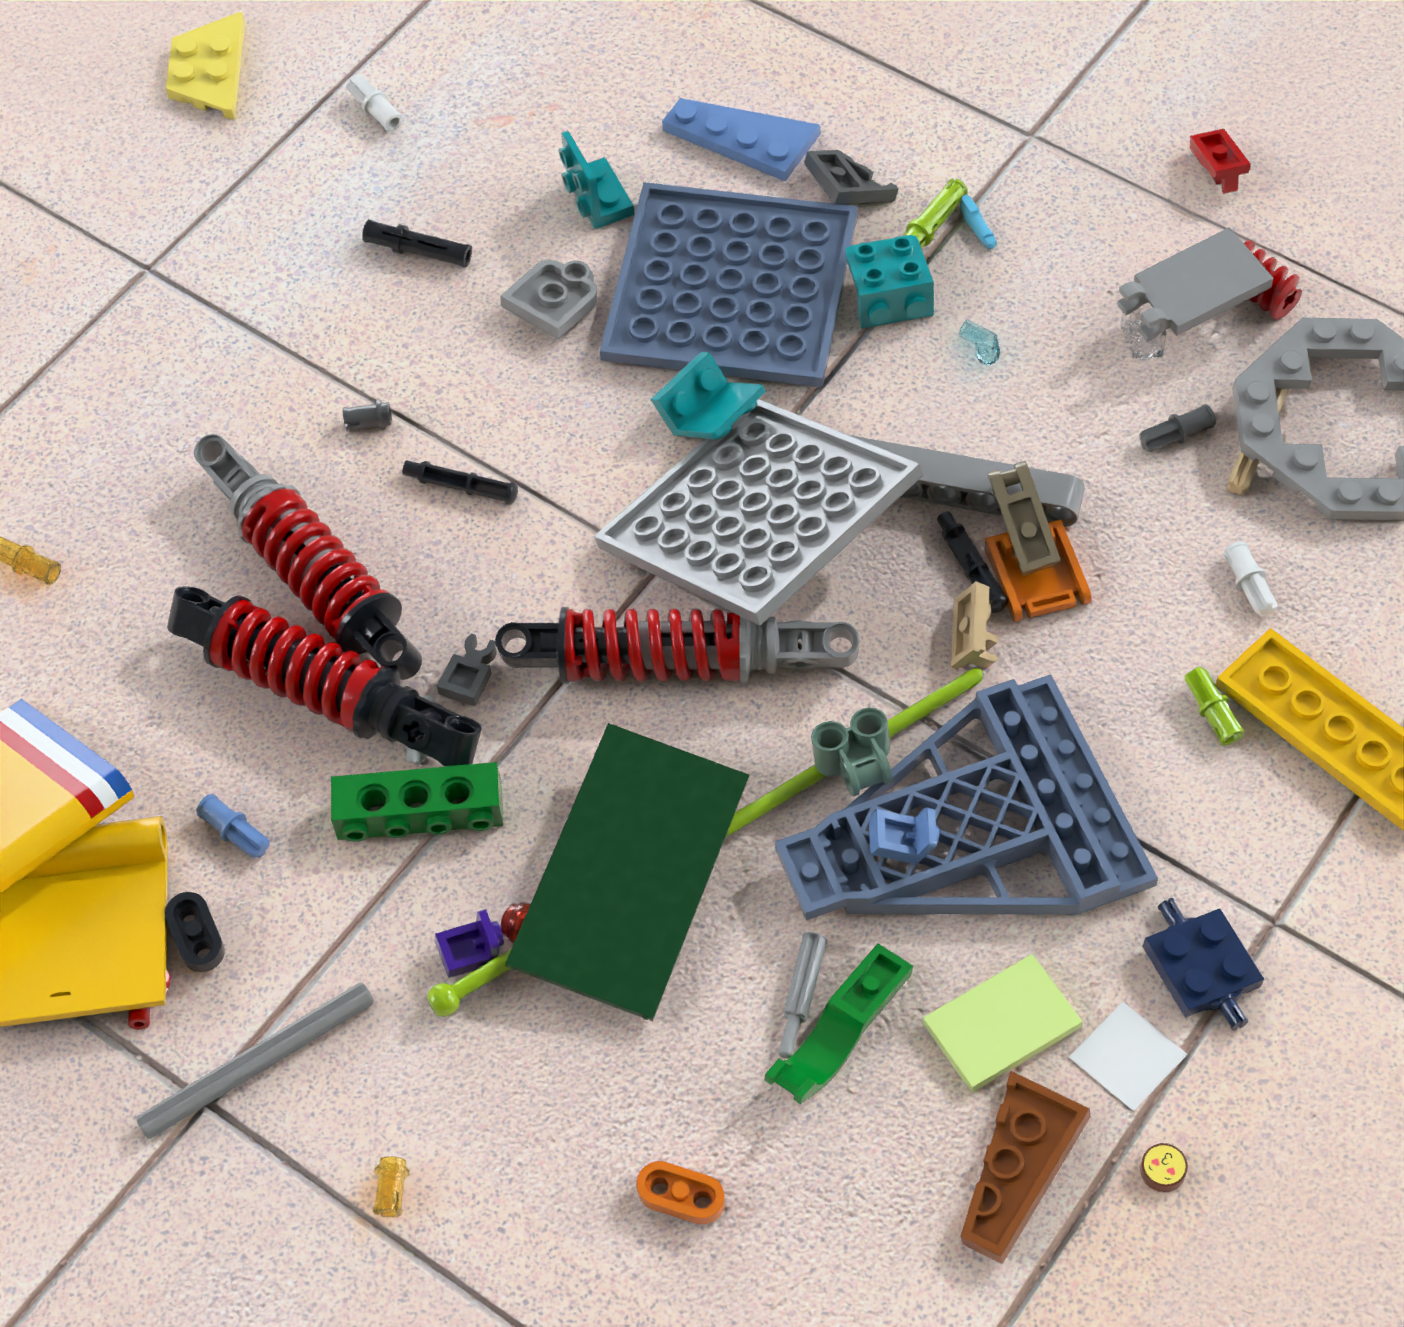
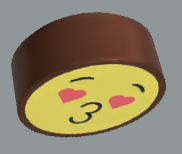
(1163, 1167)

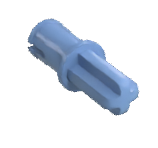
(232, 826)

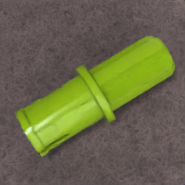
(1214, 706)

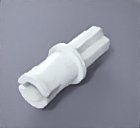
(374, 103)
(1250, 578)

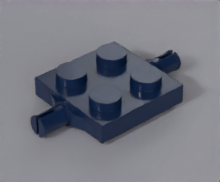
(1203, 963)

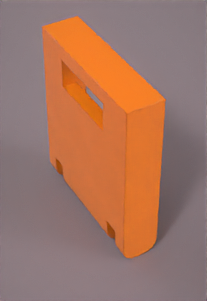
(1041, 591)

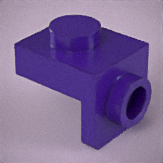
(469, 945)

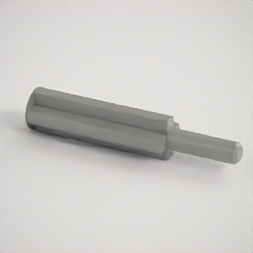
(801, 988)

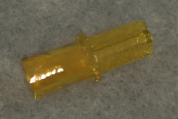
(25, 560)

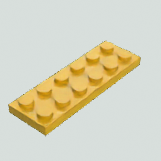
(1322, 720)

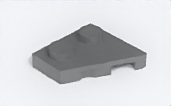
(845, 179)

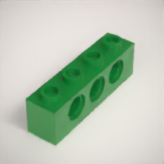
(398, 790)

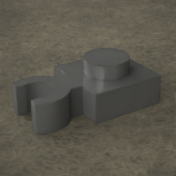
(468, 675)

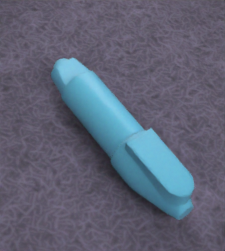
(975, 221)

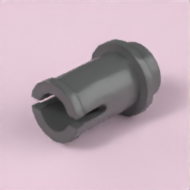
(367, 416)

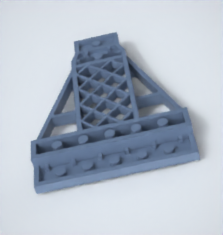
(1059, 791)

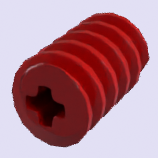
(1283, 294)

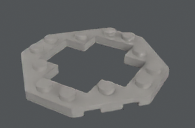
(1303, 465)

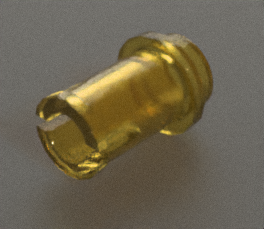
(390, 1186)

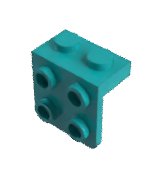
(891, 281)

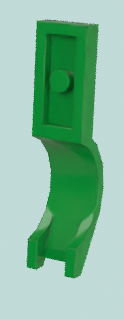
(841, 1024)

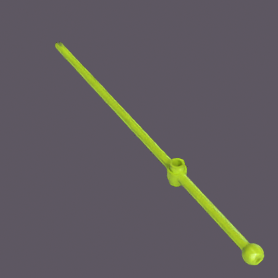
(445, 998)

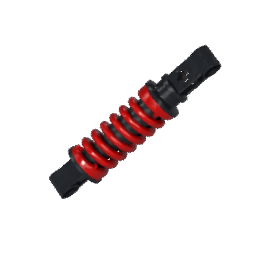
(320, 675)

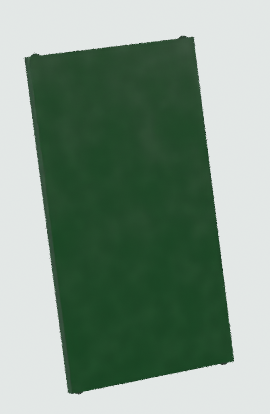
(628, 872)

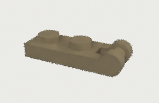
(1024, 519)

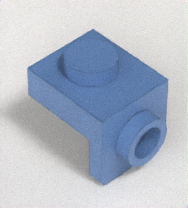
(903, 836)

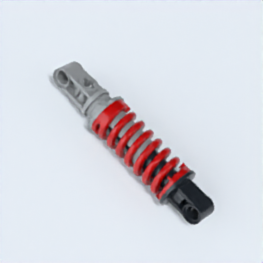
(310, 559)
(673, 644)

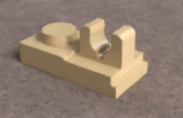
(969, 631)

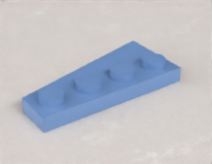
(749, 137)

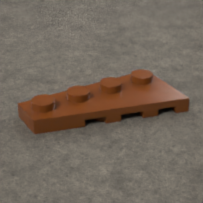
(1025, 1154)

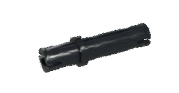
(403, 239)

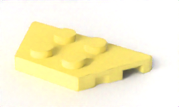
(207, 65)

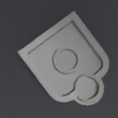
(553, 295)

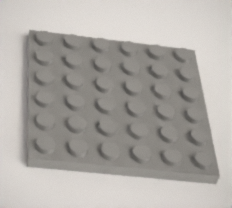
(758, 510)

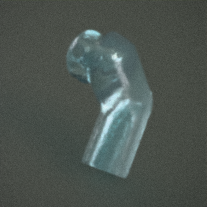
(985, 342)

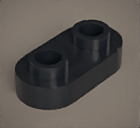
(196, 934)

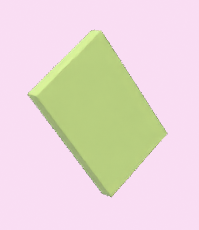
(1002, 1023)

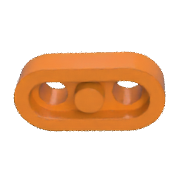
(683, 1190)

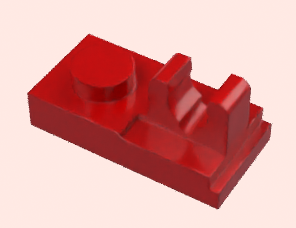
(1220, 158)

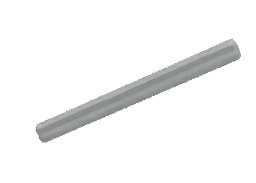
(254, 1060)

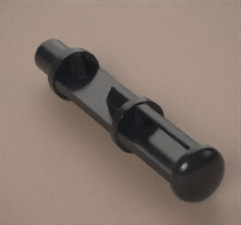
(461, 481)
(970, 560)

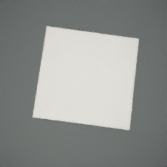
(1128, 1056)

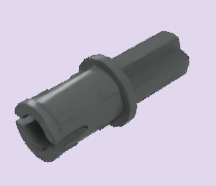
(1178, 428)

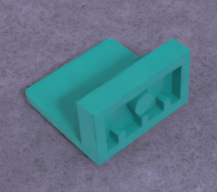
(595, 186)
(702, 401)

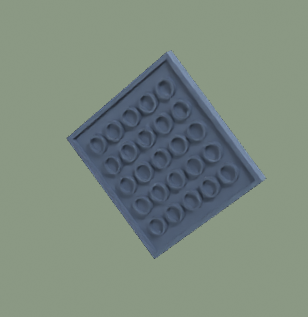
(732, 279)

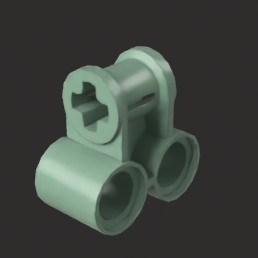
(854, 751)

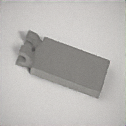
(1195, 285)

